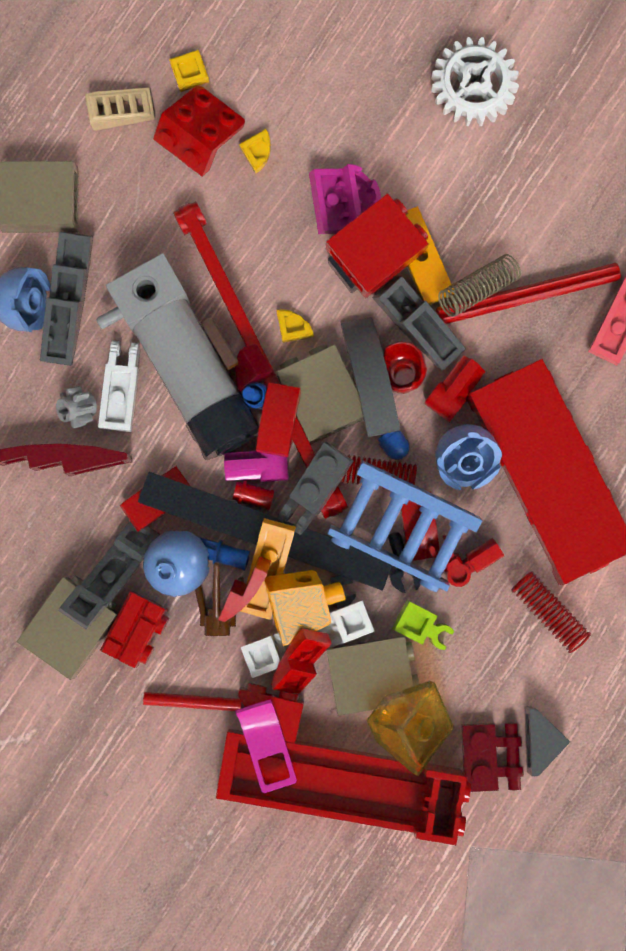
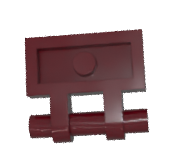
(480, 756)

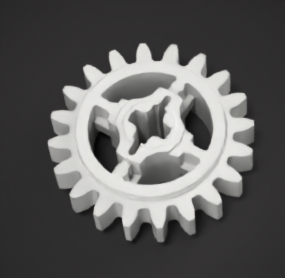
(490, 63)

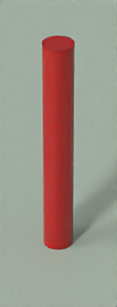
(191, 701)

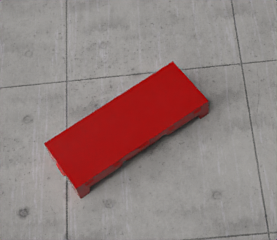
(551, 471)

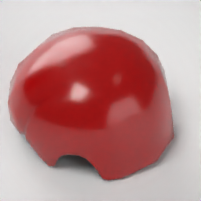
(404, 366)

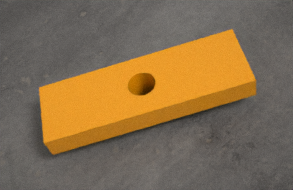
(430, 274)

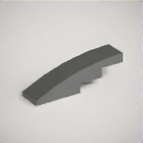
(66, 298)

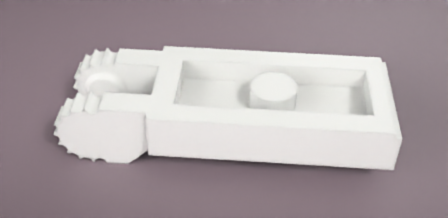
(119, 390)

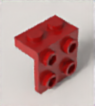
(197, 128)

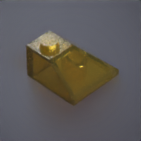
(411, 725)

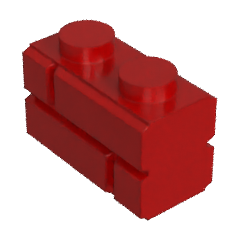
(134, 630)

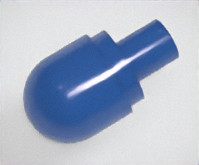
(254, 395)
(394, 445)

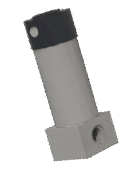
(182, 356)

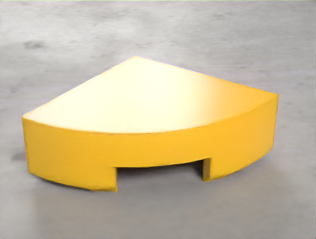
(257, 150)
(293, 326)

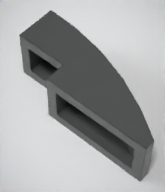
(419, 322)

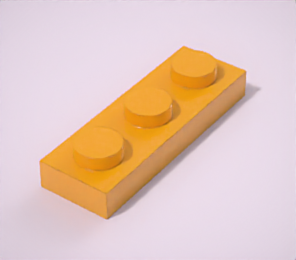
(274, 545)

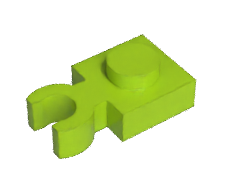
(419, 623)

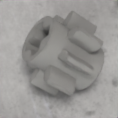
(76, 407)

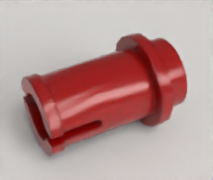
(253, 495)

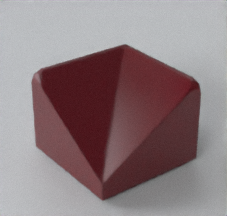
(251, 366)

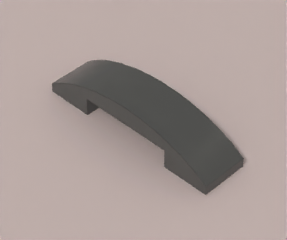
(371, 377)
(108, 576)

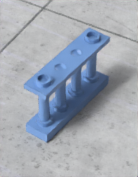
(430, 508)

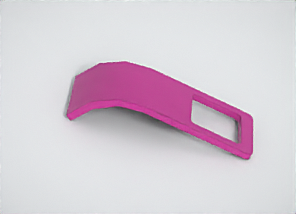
(264, 739)

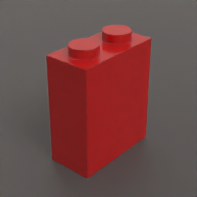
(377, 245)

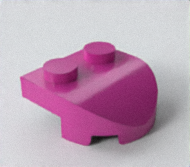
(341, 196)

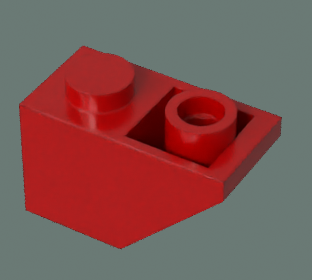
(286, 706)

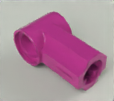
(254, 466)

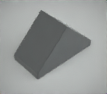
(543, 741)

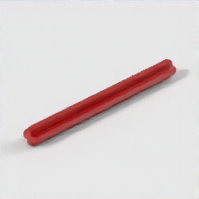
(536, 292)

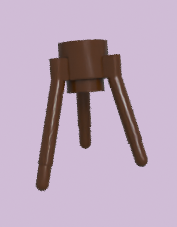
(211, 624)

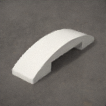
(345, 626)

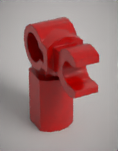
(459, 571)

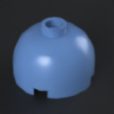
(23, 298)
(467, 457)
(176, 563)

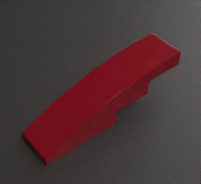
(73, 458)

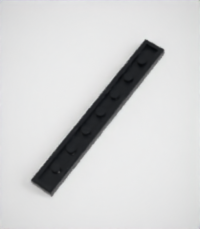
(246, 525)

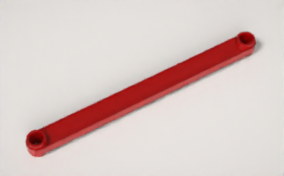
(191, 221)

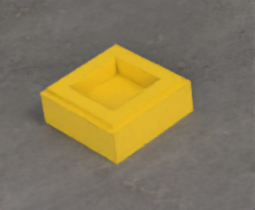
(189, 70)

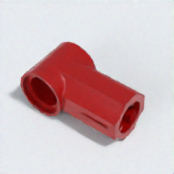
(451, 394)

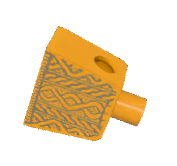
(300, 602)

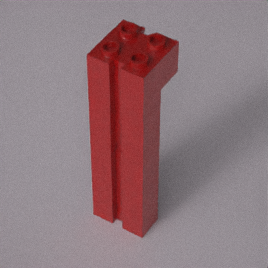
(350, 788)

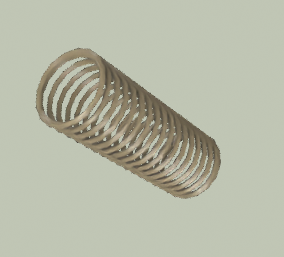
(495, 278)

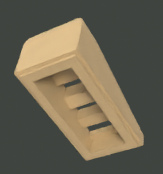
(111, 120)

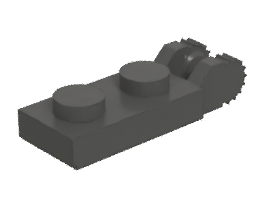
(316, 485)

